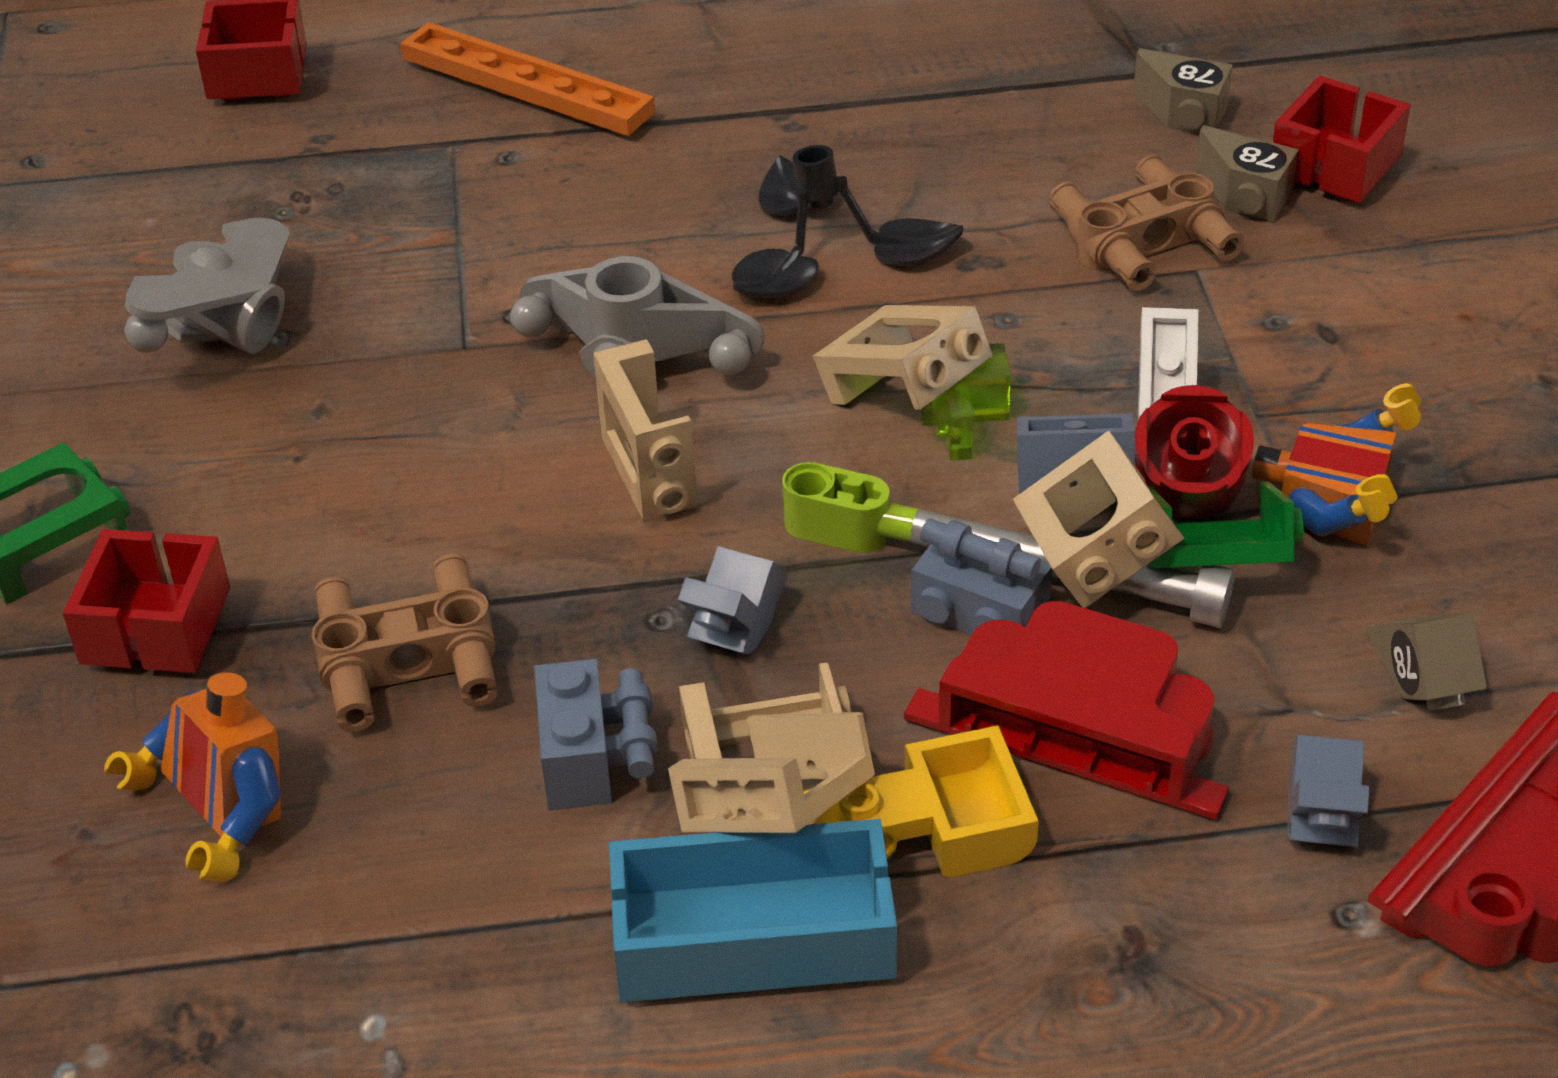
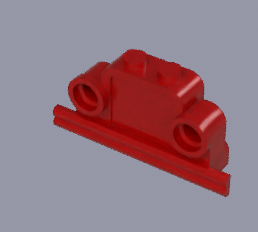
(1084, 700)
(1490, 861)

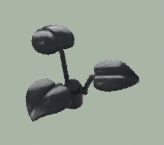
(814, 183)

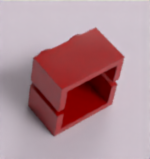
(251, 48)
(1323, 128)
(131, 613)

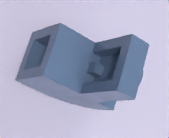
(735, 600)
(1326, 790)

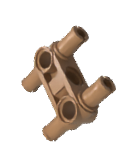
(1145, 221)
(403, 641)

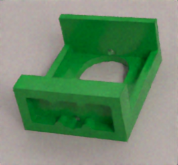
(92, 508)
(1237, 541)

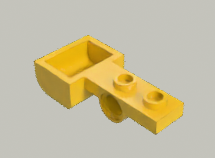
(958, 794)

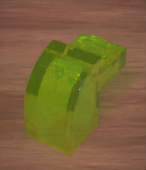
(975, 398)

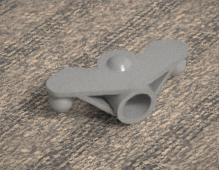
(216, 293)
(632, 302)

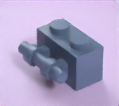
(1052, 440)
(974, 579)
(573, 731)

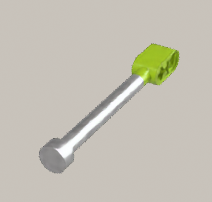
(857, 515)

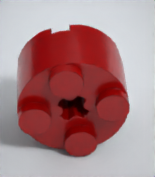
(1222, 445)

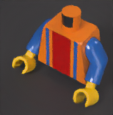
(1343, 469)
(221, 761)

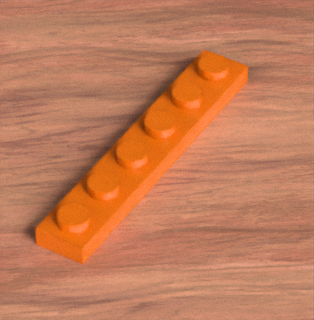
(529, 78)

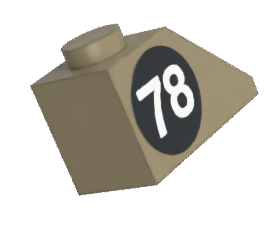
(1182, 89)
(1247, 172)
(1431, 657)

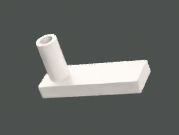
(1166, 353)

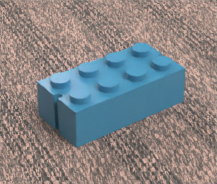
(752, 911)

